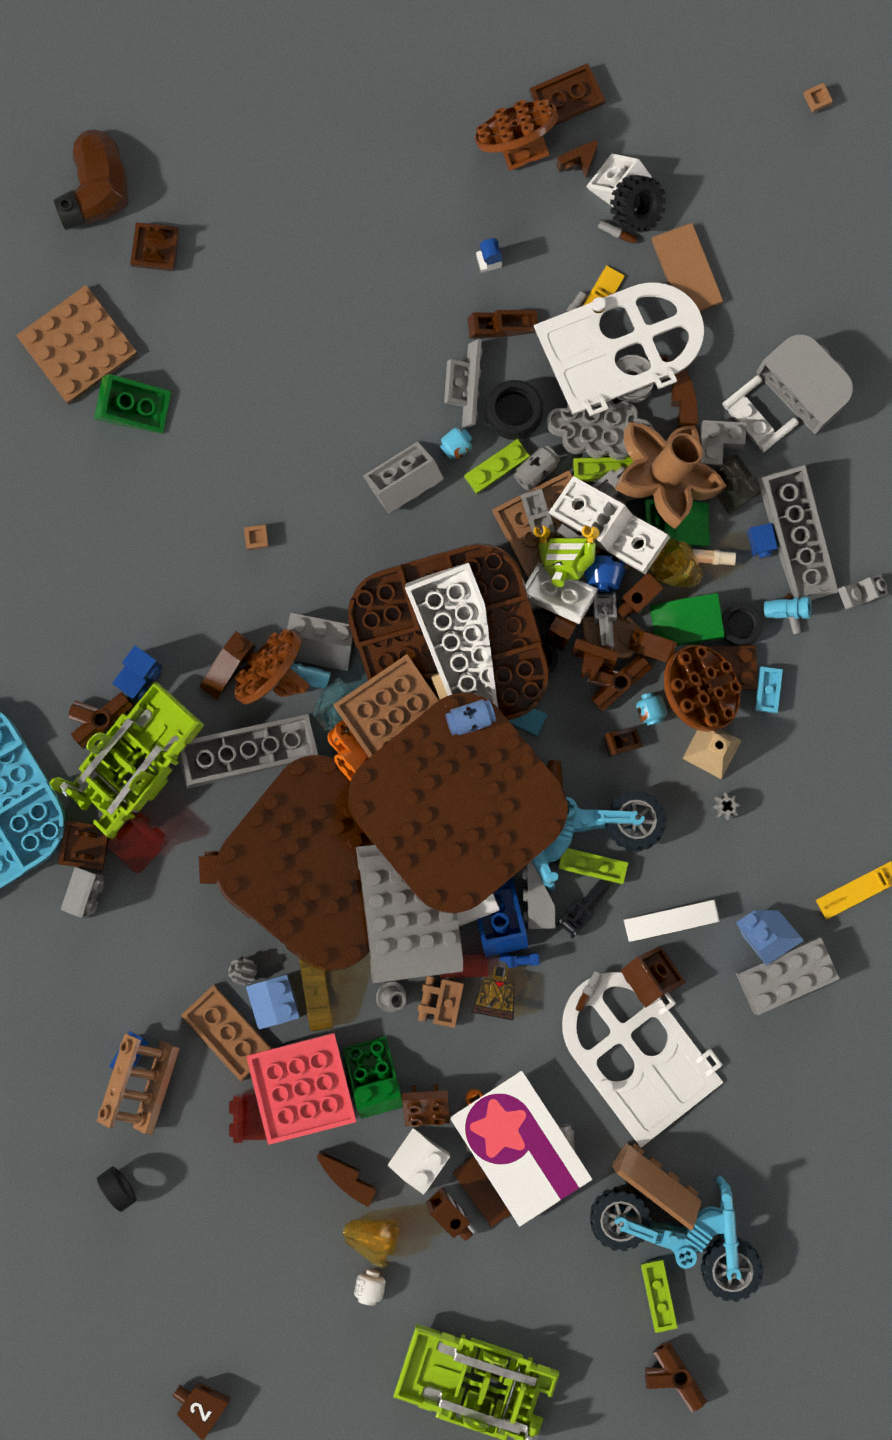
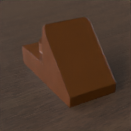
(582, 155)

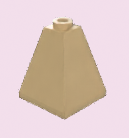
(706, 756)

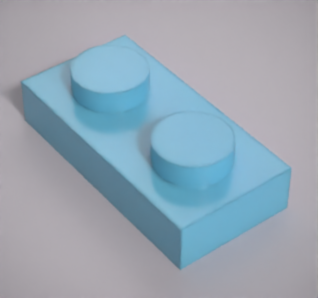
(768, 690)

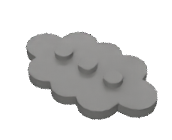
(595, 434)

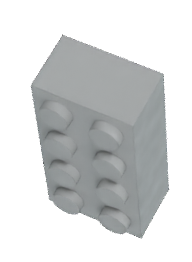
(787, 977)

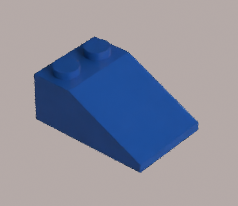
(503, 929)

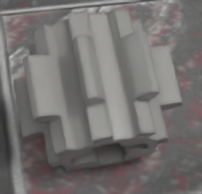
(732, 806)
(242, 970)

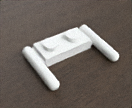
(756, 426)

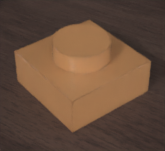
(817, 97)
(256, 537)

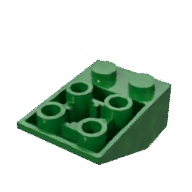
(692, 530)
(373, 1077)

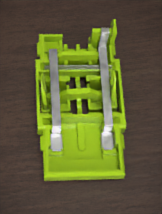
(156, 726)
(436, 1370)

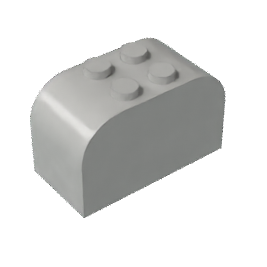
(807, 380)

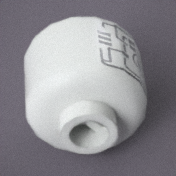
(369, 1287)

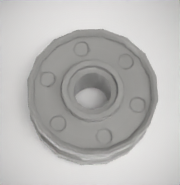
(633, 366)

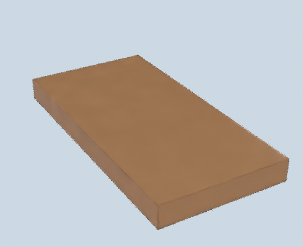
(687, 266)
(225, 1030)

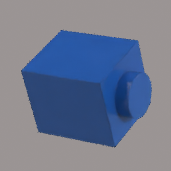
(762, 540)

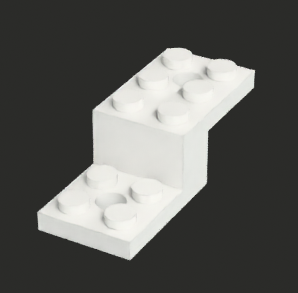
(615, 524)

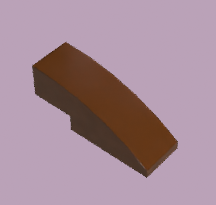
(501, 323)
(684, 398)
(346, 1178)

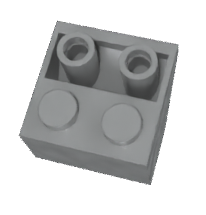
(82, 893)

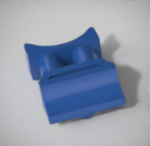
(514, 961)

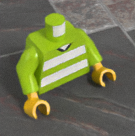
(567, 557)

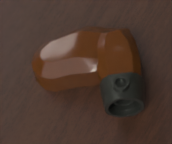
(101, 182)

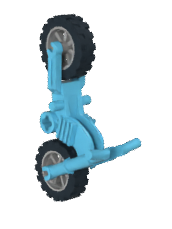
(614, 821)
(681, 1239)

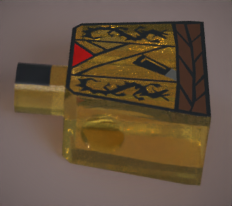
(495, 996)

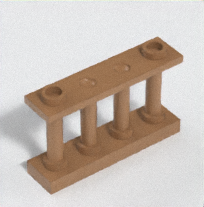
(154, 1091)

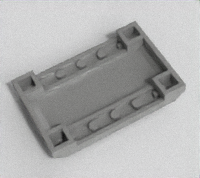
(402, 931)

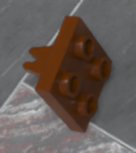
(154, 246)
(594, 657)
(83, 846)
(426, 1107)

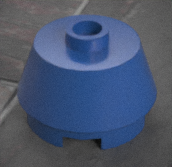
(605, 574)

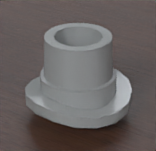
(391, 997)

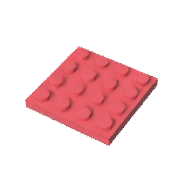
(301, 1088)

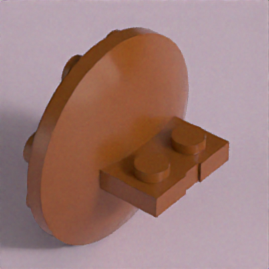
(518, 132)
(271, 669)
(702, 688)

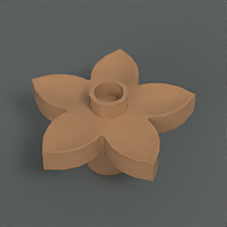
(668, 470)

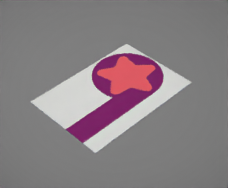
(520, 1148)

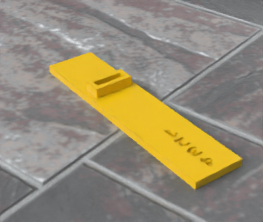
(606, 285)
(856, 891)

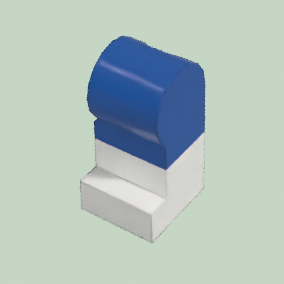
(489, 256)

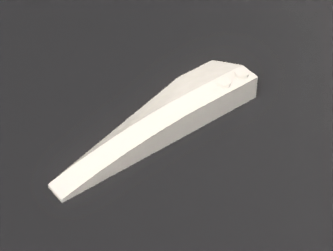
(455, 629)

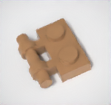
(447, 1005)

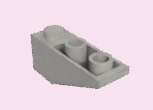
(540, 907)

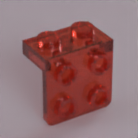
(138, 842)
(246, 1119)

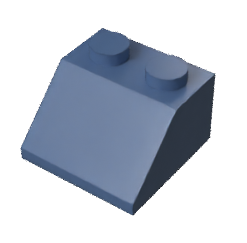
(768, 934)
(273, 1001)

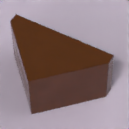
(622, 741)

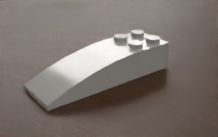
(798, 532)
(246, 751)

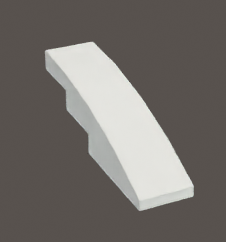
(671, 920)

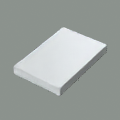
(567, 601)

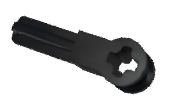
(580, 912)

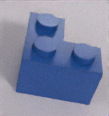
(137, 673)

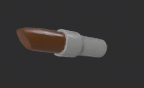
(617, 232)
(577, 302)
(794, 622)
(588, 991)

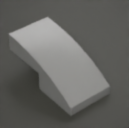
(537, 510)

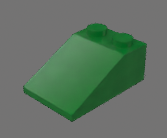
(132, 404)

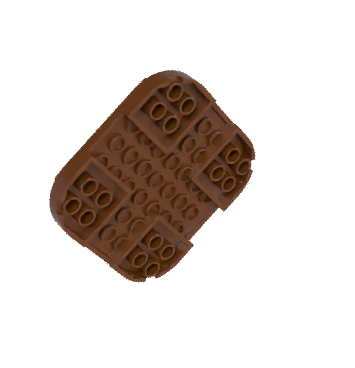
(388, 627)
(457, 808)
(298, 865)

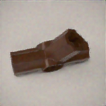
(606, 680)
(90, 717)
(664, 1377)

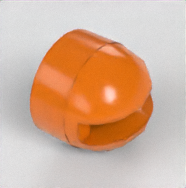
(472, 1093)

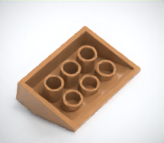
(658, 1185)

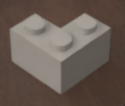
(718, 436)

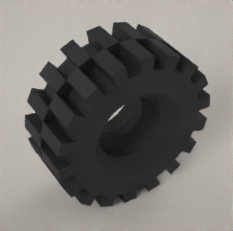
(650, 203)

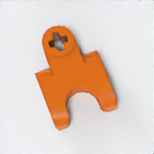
(349, 750)

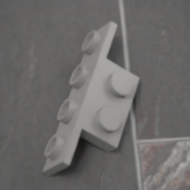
(462, 383)

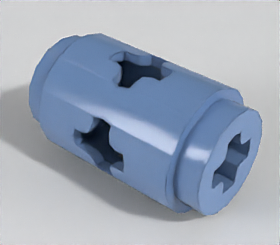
(480, 711)

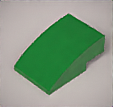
(688, 619)

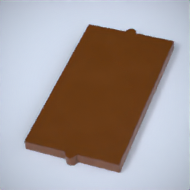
(481, 1191)

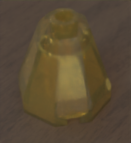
(677, 565)
(373, 1238)

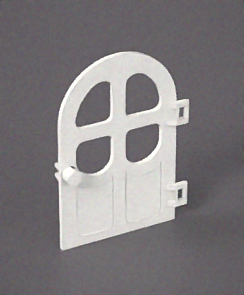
(586, 358)
(660, 1084)

